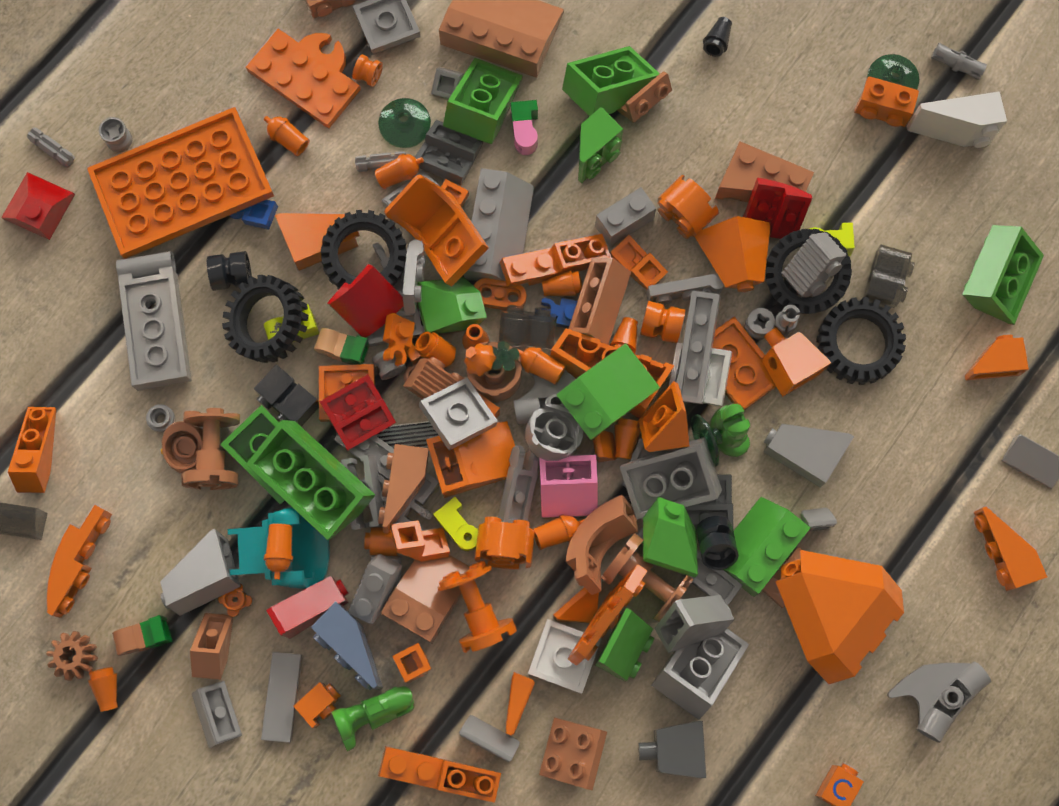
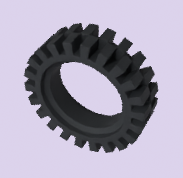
(362, 222)
(784, 296)
(240, 310)
(880, 317)

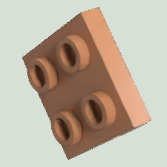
(573, 753)

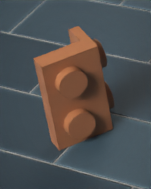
(647, 97)

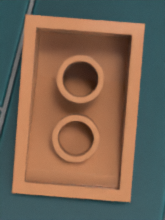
(418, 603)

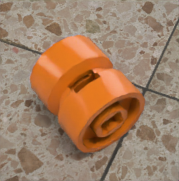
(662, 322)

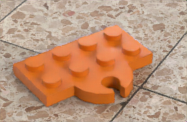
(306, 74)

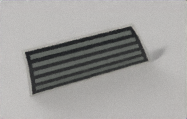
(408, 434)

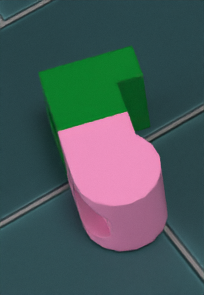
(524, 134)

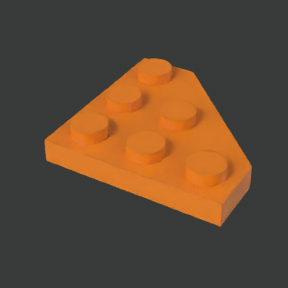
(608, 614)

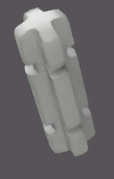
(50, 147)
(375, 161)

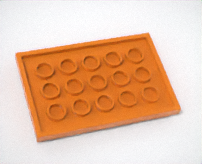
(179, 182)

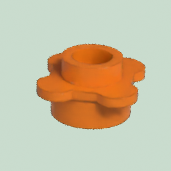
(234, 607)

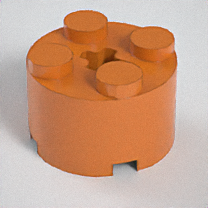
(687, 206)
(505, 543)

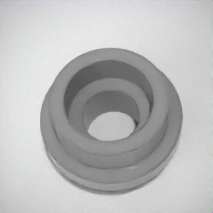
(153, 414)

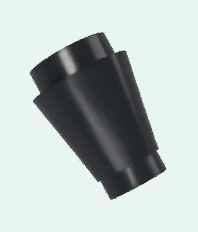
(718, 37)

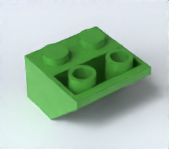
(598, 144)

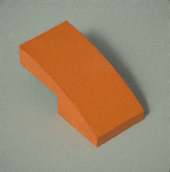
(643, 266)

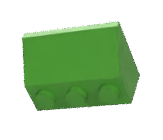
(1003, 273)
(764, 543)

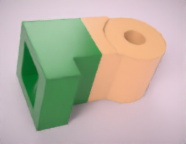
(342, 346)

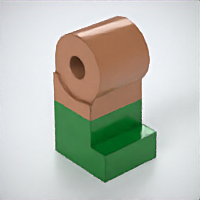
(142, 636)

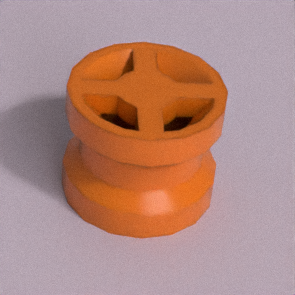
(367, 70)

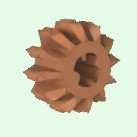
(64, 650)

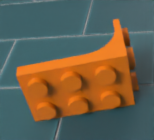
(440, 224)

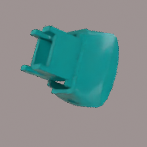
(309, 551)

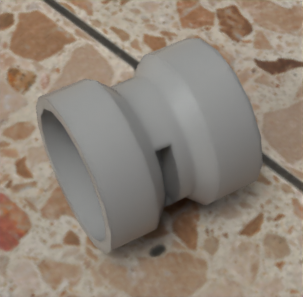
(115, 128)

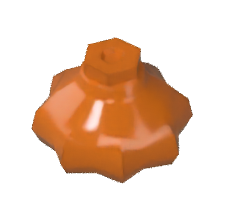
(479, 359)

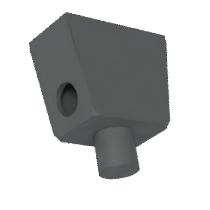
(677, 750)

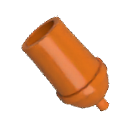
(286, 135)
(399, 170)
(541, 364)
(556, 531)
(279, 549)

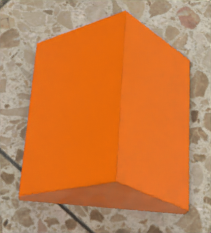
(665, 422)

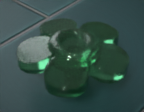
(505, 356)

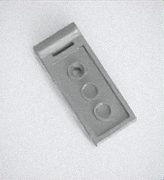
(155, 335)

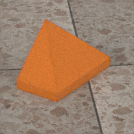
(579, 608)

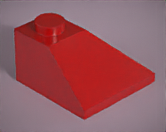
(38, 206)

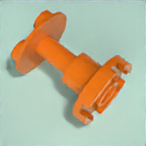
(480, 617)

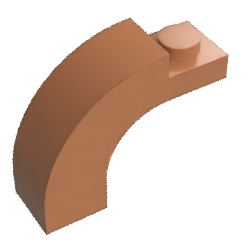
(595, 536)

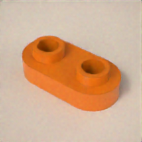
(500, 293)

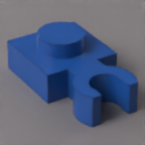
(258, 215)
(564, 311)

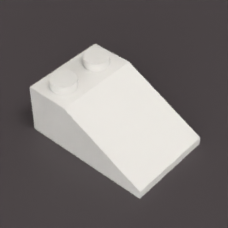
(961, 120)

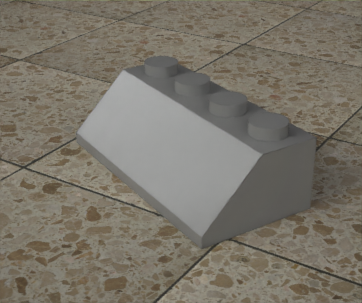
(501, 219)

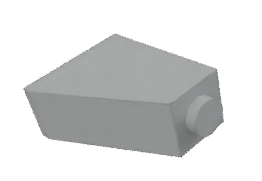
(807, 450)
(200, 575)
(693, 621)

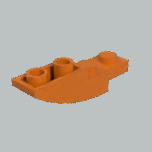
(550, 262)
(67, 570)
(439, 774)

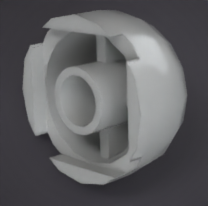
(553, 433)

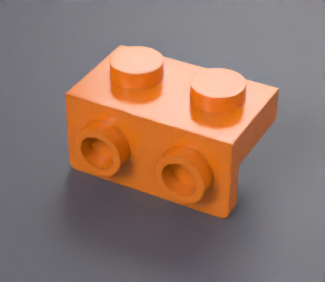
(887, 102)

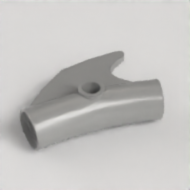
(540, 395)
(930, 689)

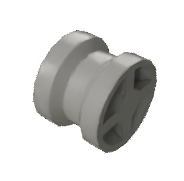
(756, 328)
(387, 368)

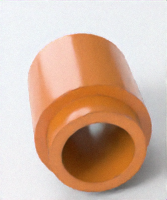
(435, 346)
(380, 542)

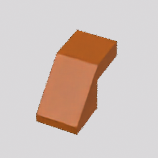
(419, 544)

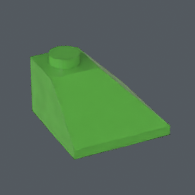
(450, 308)
(670, 538)

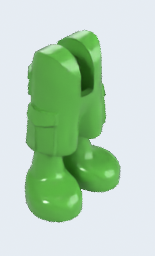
(733, 428)
(375, 711)

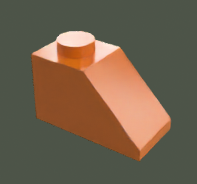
(1000, 359)

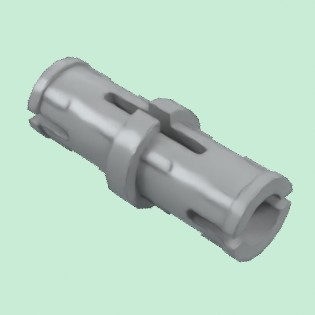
(959, 61)
(789, 321)

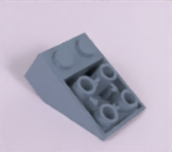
(348, 639)

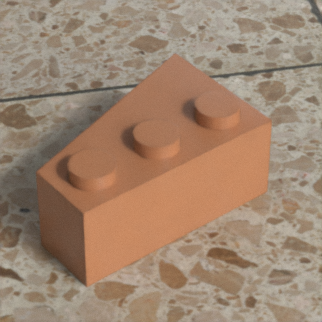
(752, 163)

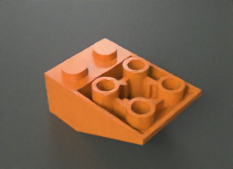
(473, 463)

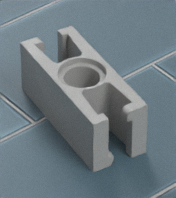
(372, 482)

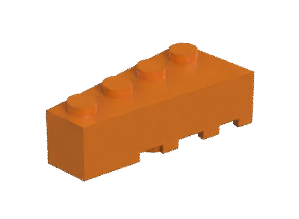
(583, 352)

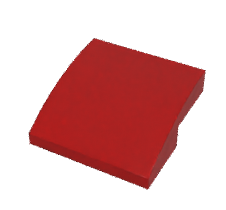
(779, 205)
(366, 301)
(357, 412)

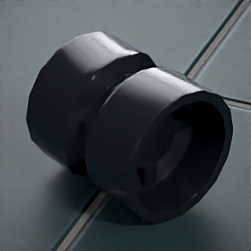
(228, 271)
(717, 542)

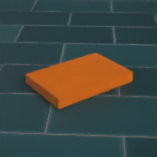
(747, 374)

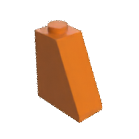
(305, 235)

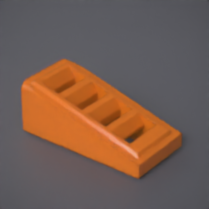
(519, 695)

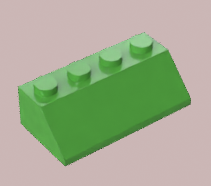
(310, 479)

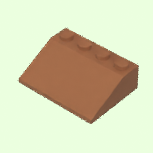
(502, 31)

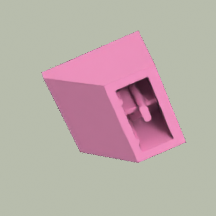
(568, 486)

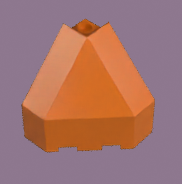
(838, 610)

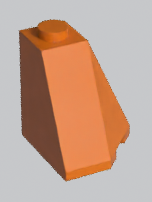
(737, 251)

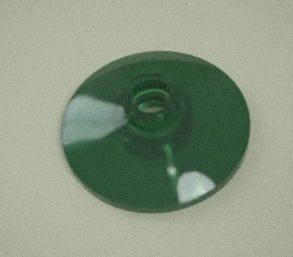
(884, 65)
(405, 133)
(702, 429)

